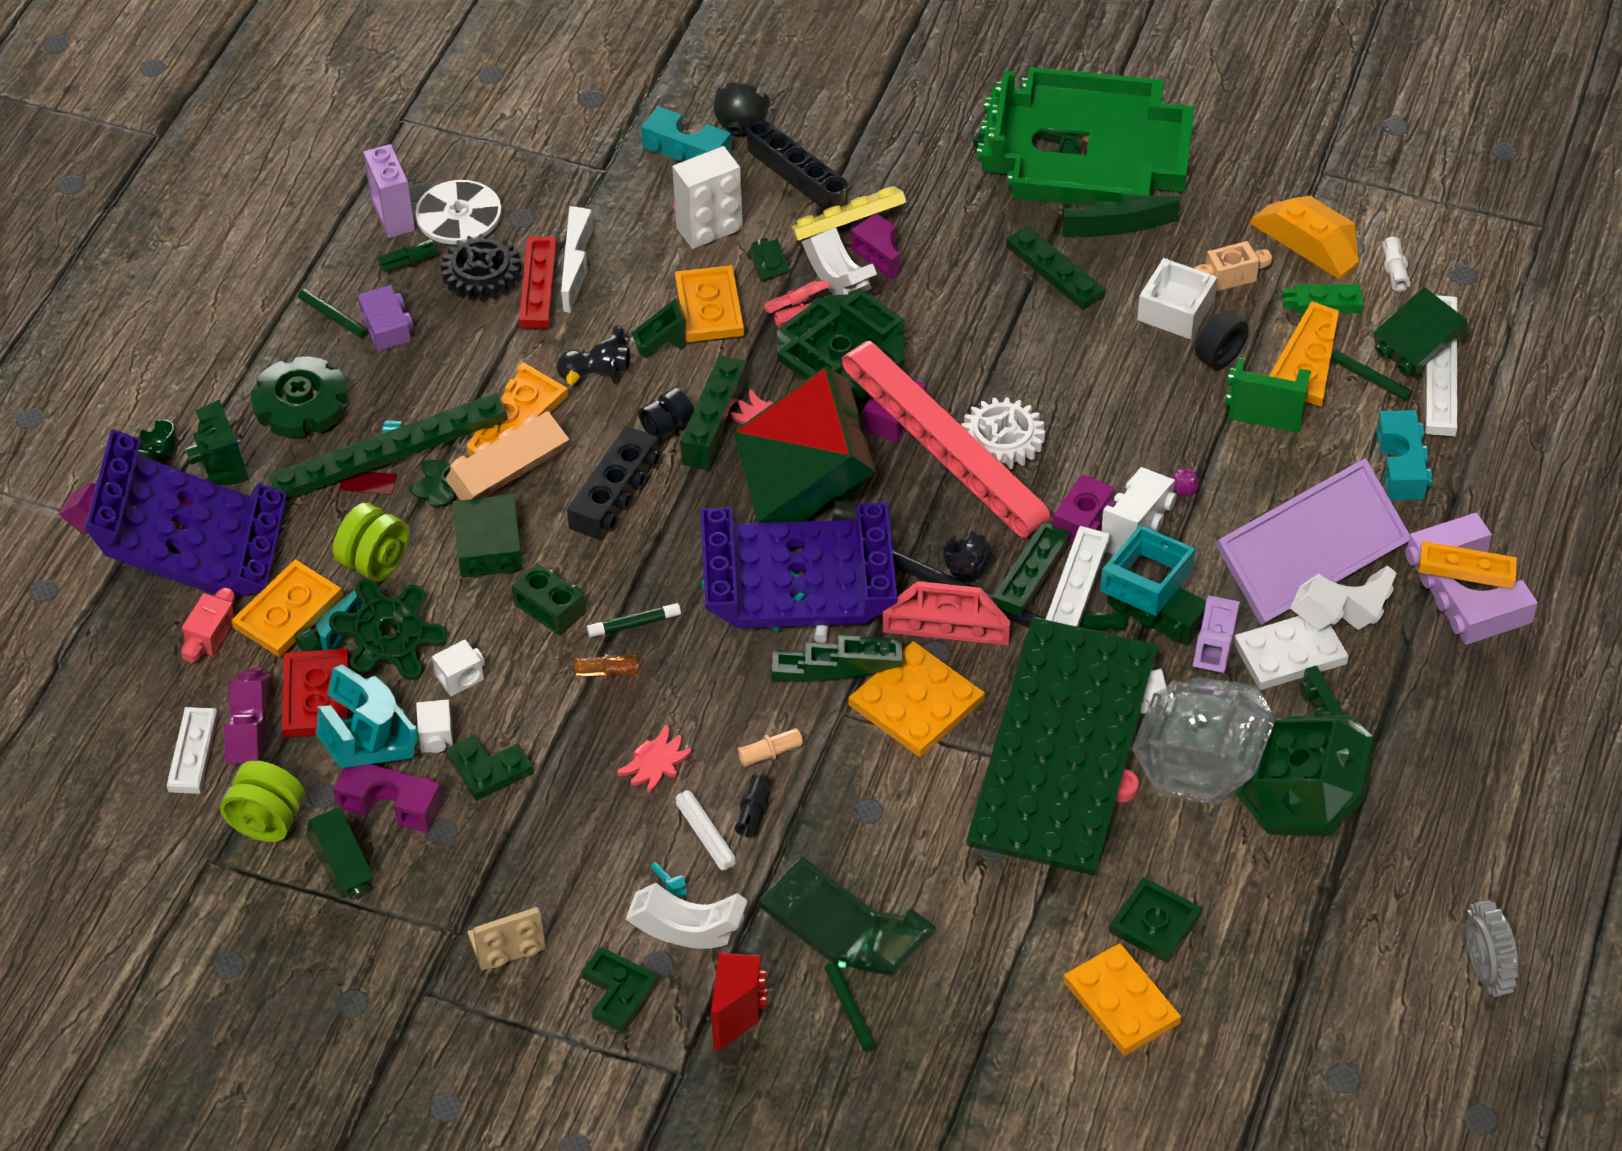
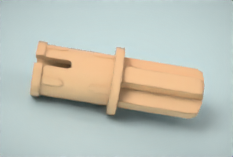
(769, 747)

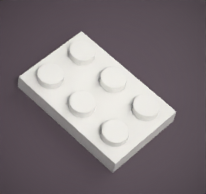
(1286, 648)

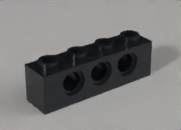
(613, 483)

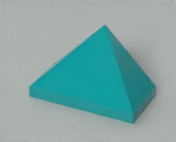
(327, 637)

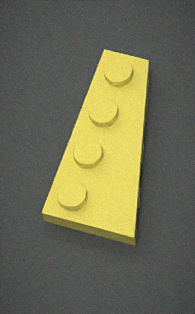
(857, 209)

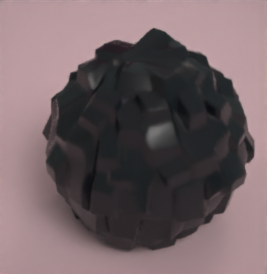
(968, 557)

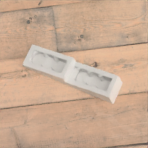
(575, 265)

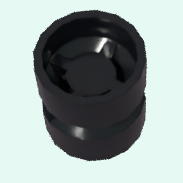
(667, 414)

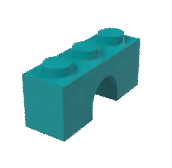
(665, 135)
(1402, 435)

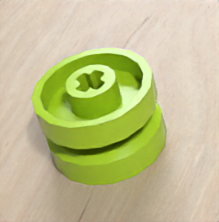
(371, 542)
(262, 801)

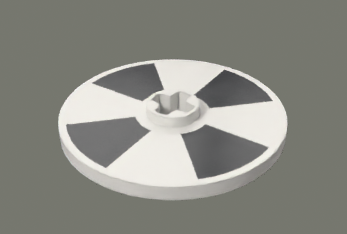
(438, 209)

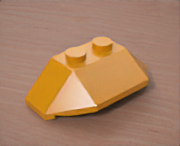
(1312, 232)

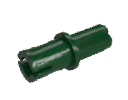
(407, 256)

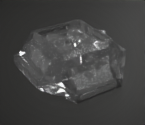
(1203, 738)

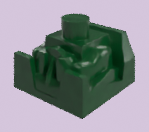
(217, 447)

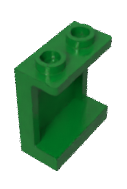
(1267, 399)

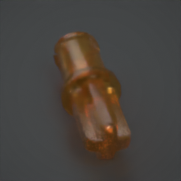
(606, 666)

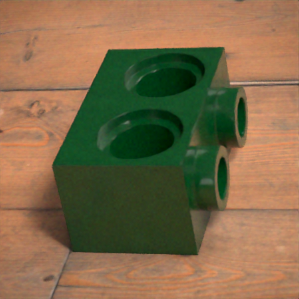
(549, 599)

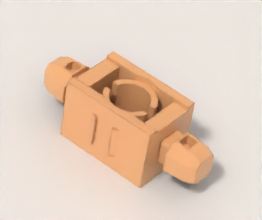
(1235, 264)

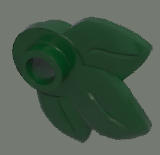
(434, 485)

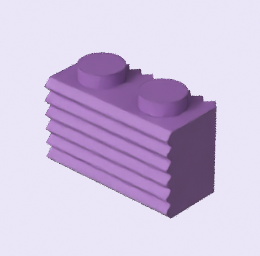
(385, 317)

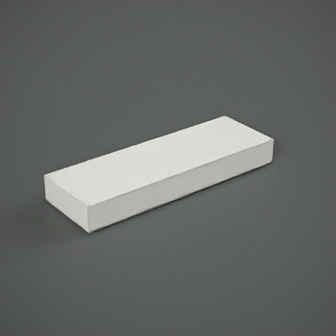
(192, 750)

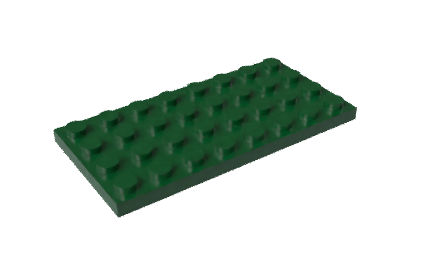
(1063, 746)

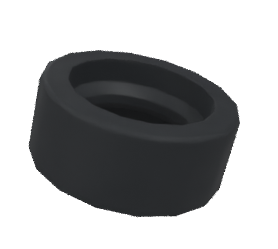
(1221, 340)

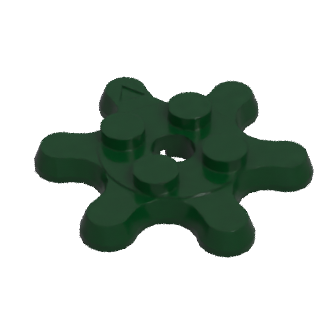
(399, 614)

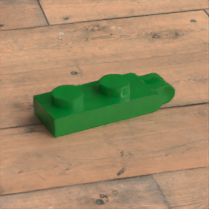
(1341, 297)

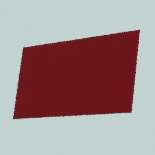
(370, 483)

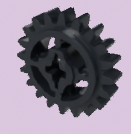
(480, 270)

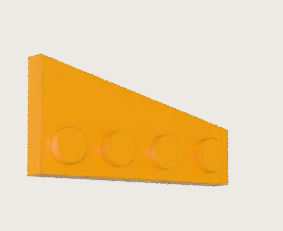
(1310, 350)
(524, 396)

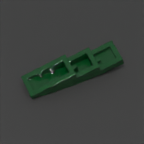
(1123, 217)
(847, 659)

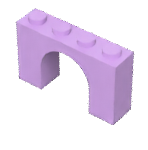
(1472, 612)

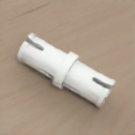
(1396, 264)

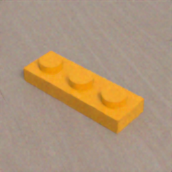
(1467, 564)

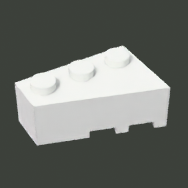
(1142, 504)

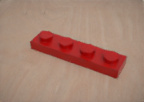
(538, 282)

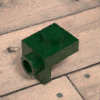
(767, 259)

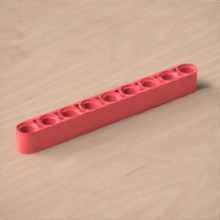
(946, 439)

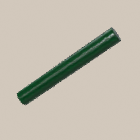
(333, 313)
(1371, 375)
(850, 1007)

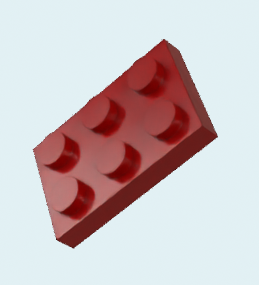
(306, 688)

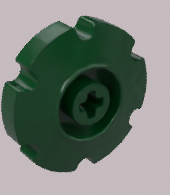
(299, 397)

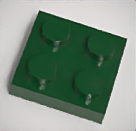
(1155, 920)

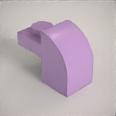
(1216, 634)

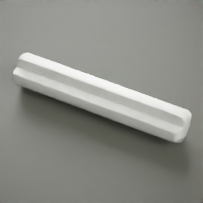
(705, 830)

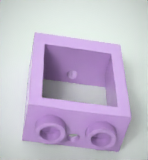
(389, 191)

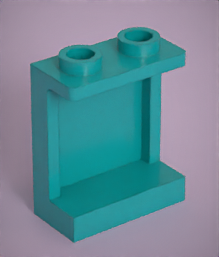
(341, 744)

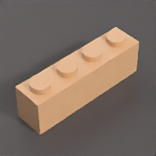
(507, 458)

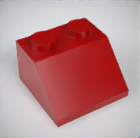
(737, 996)

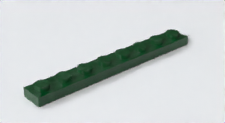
(389, 446)

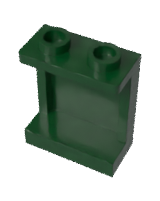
(1419, 332)
(487, 536)

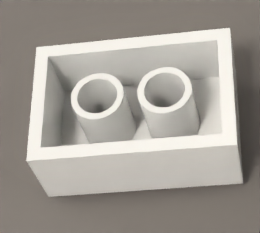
(707, 197)

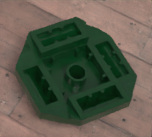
(834, 328)
(1310, 775)

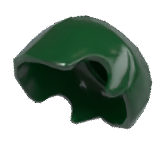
(160, 442)

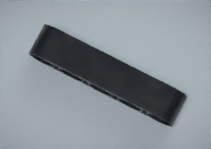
(796, 164)

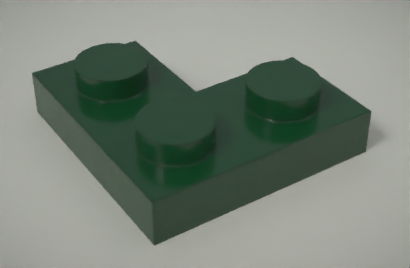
(484, 773)
(625, 984)

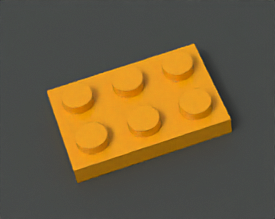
(709, 303)
(287, 606)
(1122, 999)

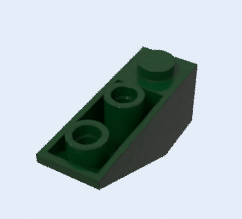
(1178, 620)

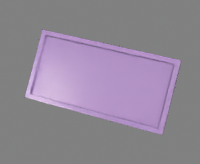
(1320, 531)

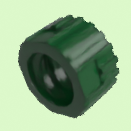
(307, 640)

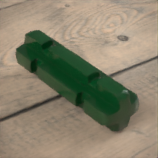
(1102, 621)

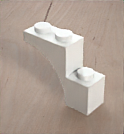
(1327, 602)

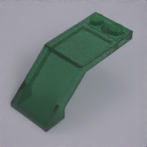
(842, 924)

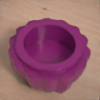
(1185, 481)

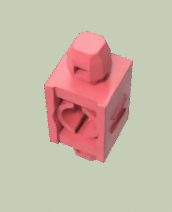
(208, 624)

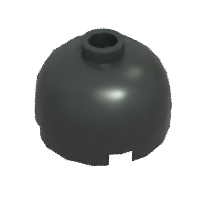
(739, 105)

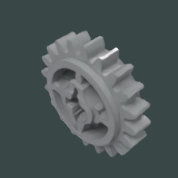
(1491, 948)

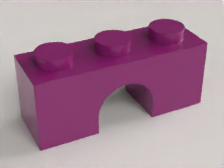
(365, 785)

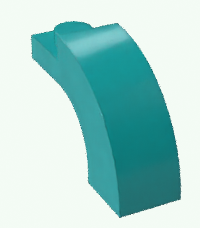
(370, 702)

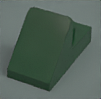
(664, 326)

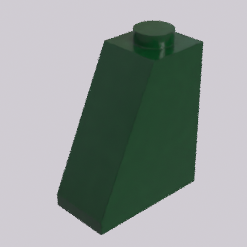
(339, 853)

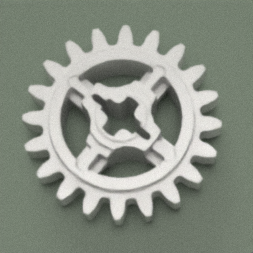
(1008, 430)

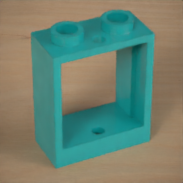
(1138, 590)

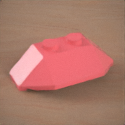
(947, 613)

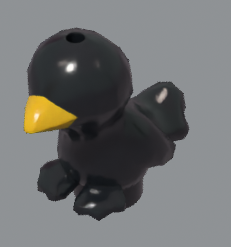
(605, 358)

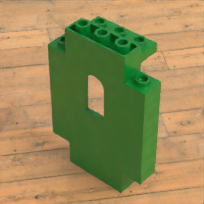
(1131, 141)

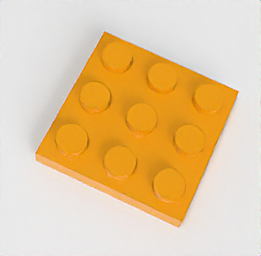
(917, 700)

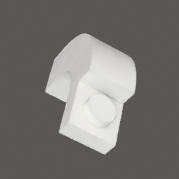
(835, 265)
(684, 922)

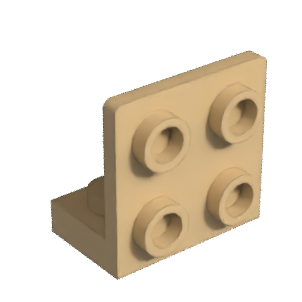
(507, 939)

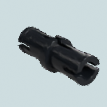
(753, 805)

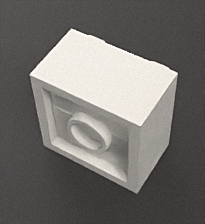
(1177, 298)

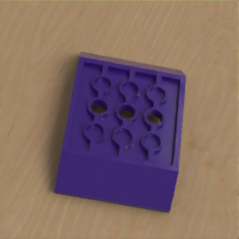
(225, 536)
(843, 561)

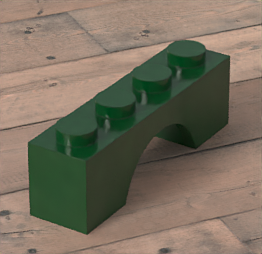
(705, 428)

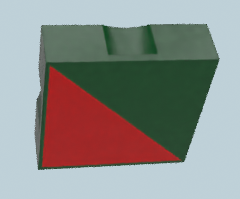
(804, 449)

